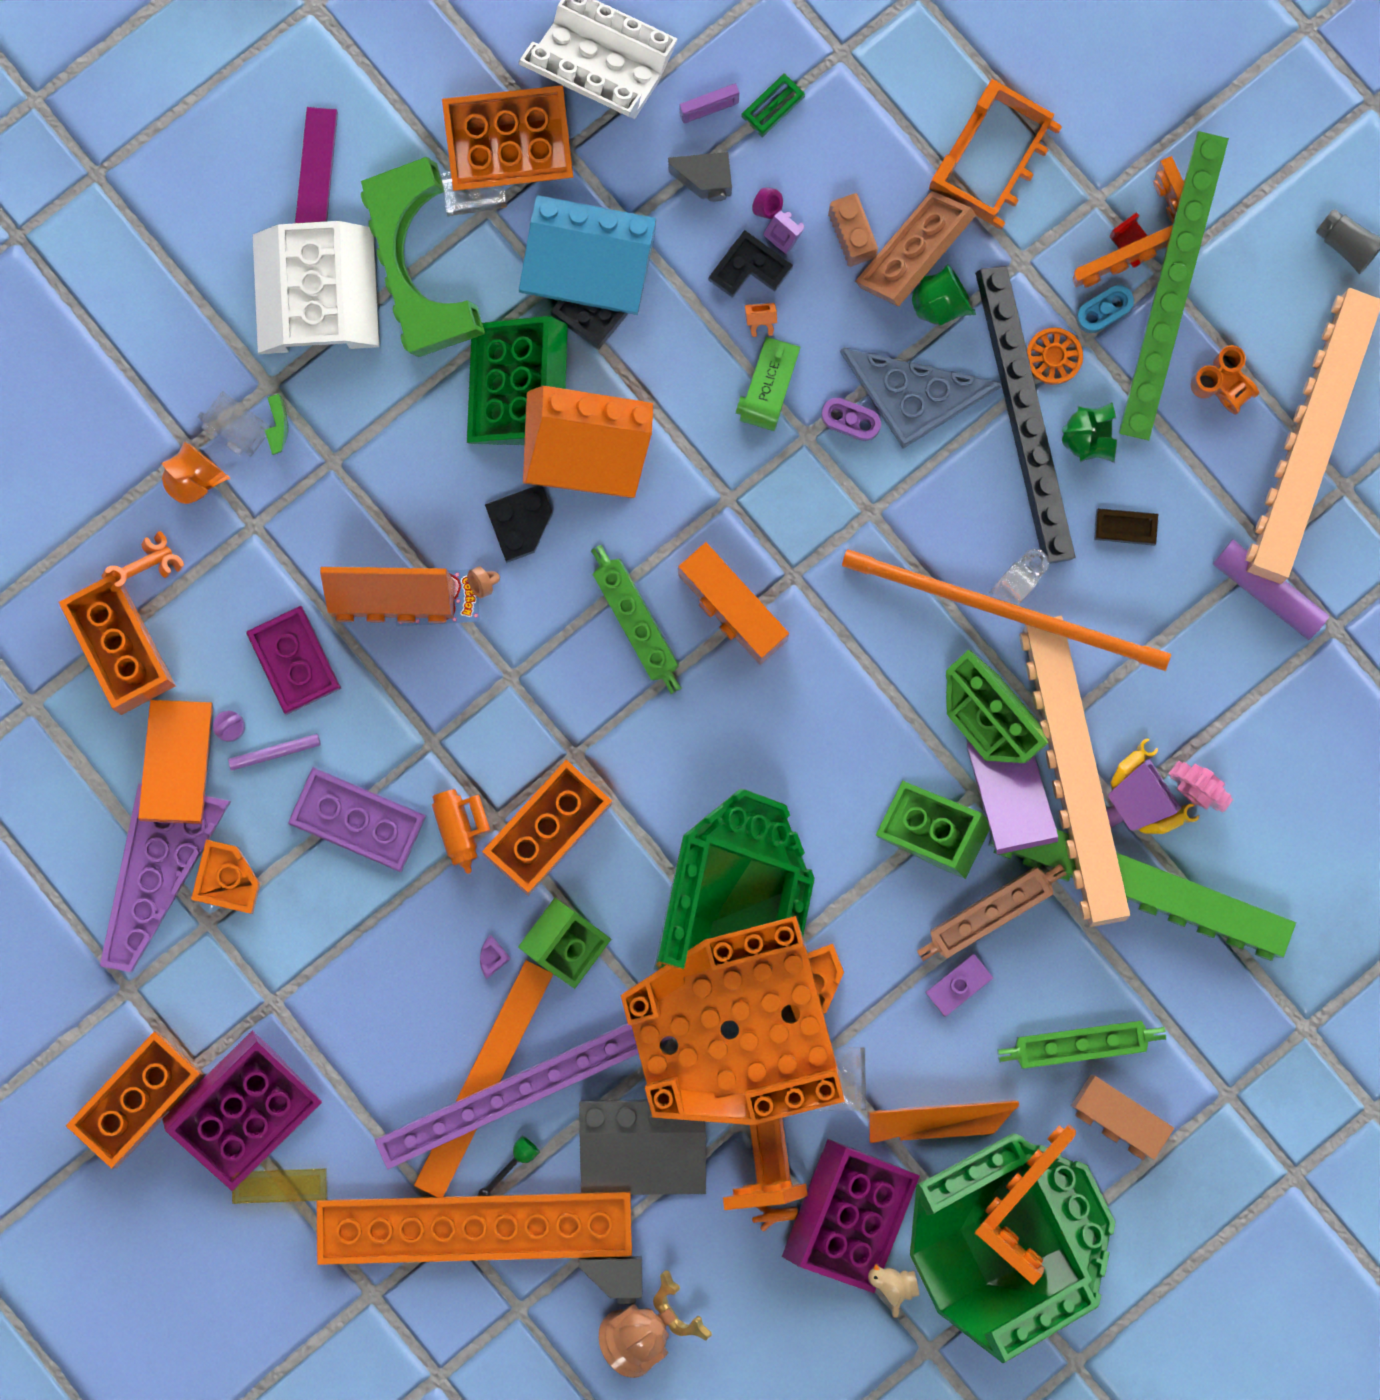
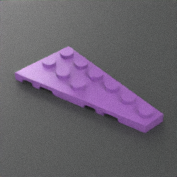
(150, 877)

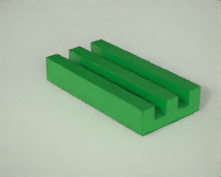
(755, 122)

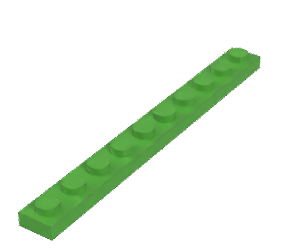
(1173, 285)

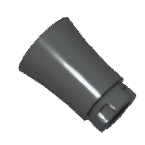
(1350, 240)

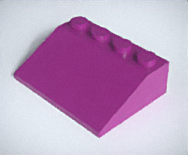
(241, 1111)
(850, 1215)

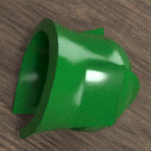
(941, 298)
(1090, 433)

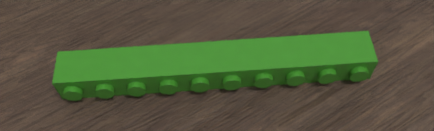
(1181, 900)

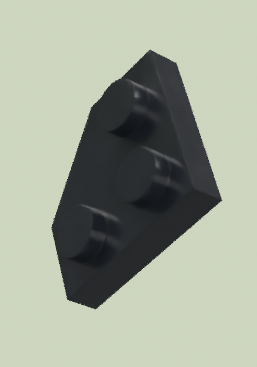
(520, 521)

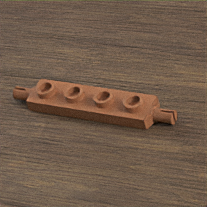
(991, 912)

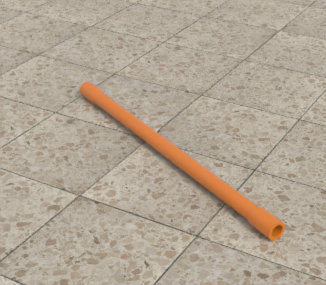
(1143, 654)

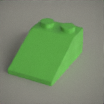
(934, 829)

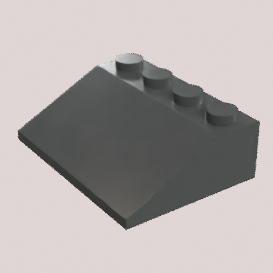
(638, 1153)

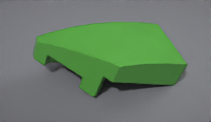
(278, 434)

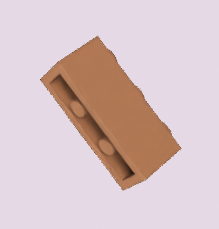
(1121, 1118)

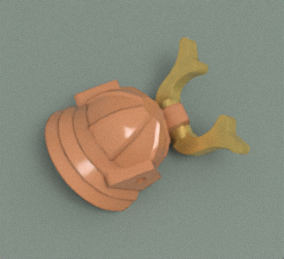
(637, 1338)

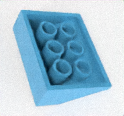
(587, 255)

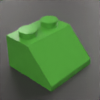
(564, 943)

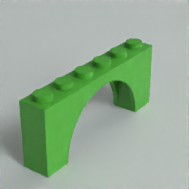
(392, 204)

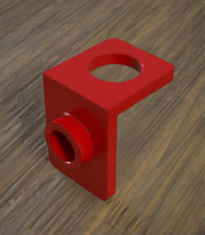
(1127, 233)

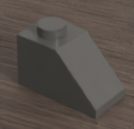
(704, 174)
(615, 1276)

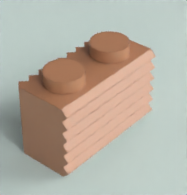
(853, 230)

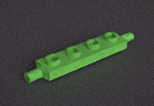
(636, 619)
(1081, 1044)

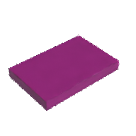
(293, 660)

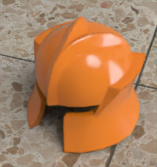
(190, 475)

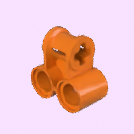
(1226, 381)

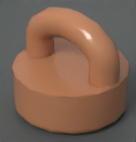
(482, 581)

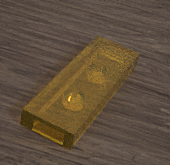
(282, 1186)

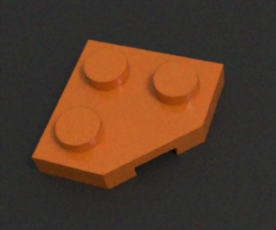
(225, 878)
(827, 975)

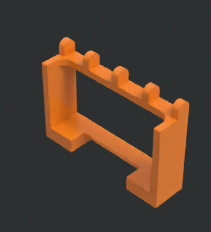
(993, 92)

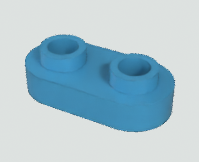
(1103, 309)

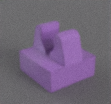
(783, 231)

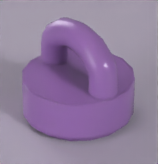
(228, 726)

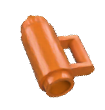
(455, 826)

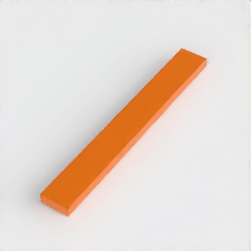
(488, 1070)

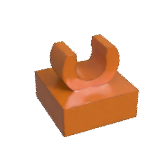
(761, 314)

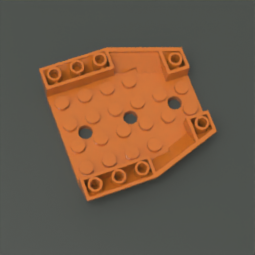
(770, 1065)

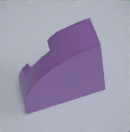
(492, 957)

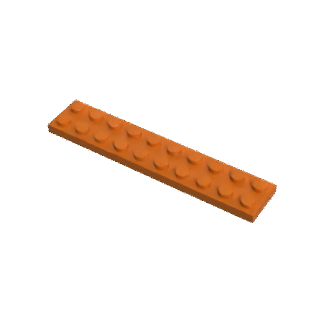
(474, 1228)

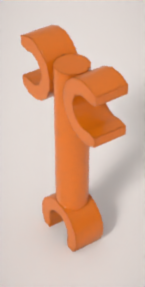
(157, 554)

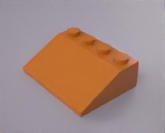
(507, 138)
(585, 441)
(388, 593)

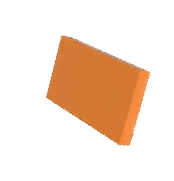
(175, 761)

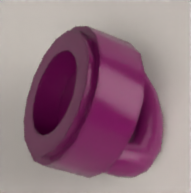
(767, 203)

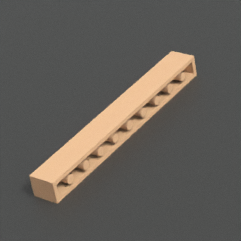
(1314, 436)
(1076, 777)

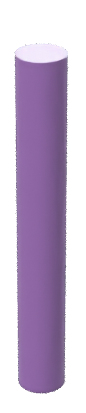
(274, 752)

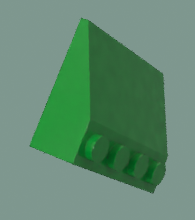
(504, 367)

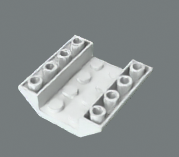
(602, 54)
(315, 286)

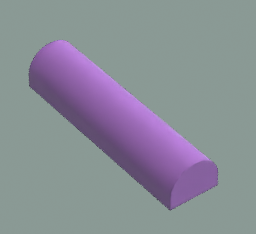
(1279, 598)

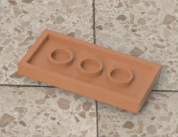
(915, 248)

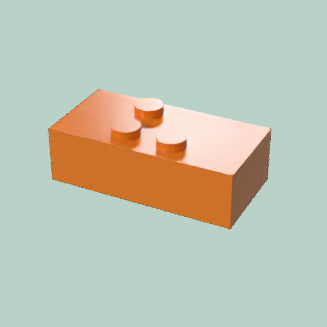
(732, 603)
(117, 645)
(547, 827)
(134, 1100)

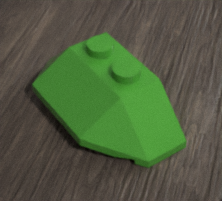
(991, 713)

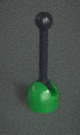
(523, 1152)

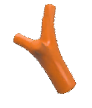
(774, 1215)

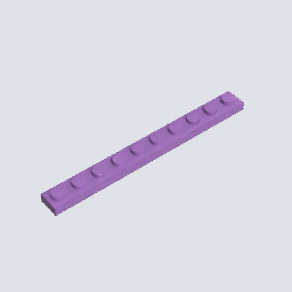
(508, 1096)

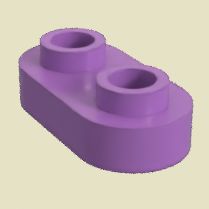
(851, 418)

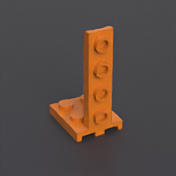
(1167, 184)
(772, 1171)
(1004, 1240)

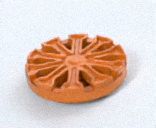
(1055, 355)

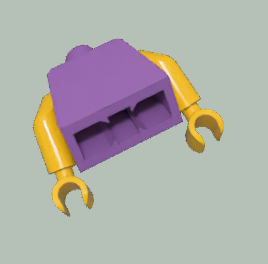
(1143, 797)

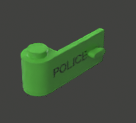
(769, 384)

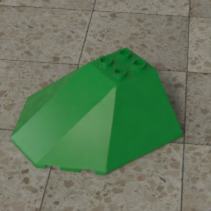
(733, 875)
(976, 1287)

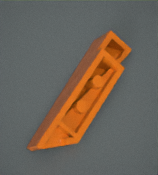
(939, 1121)

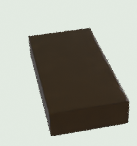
(1126, 526)

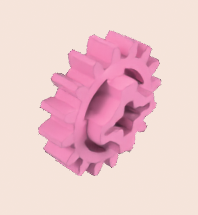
(1200, 786)

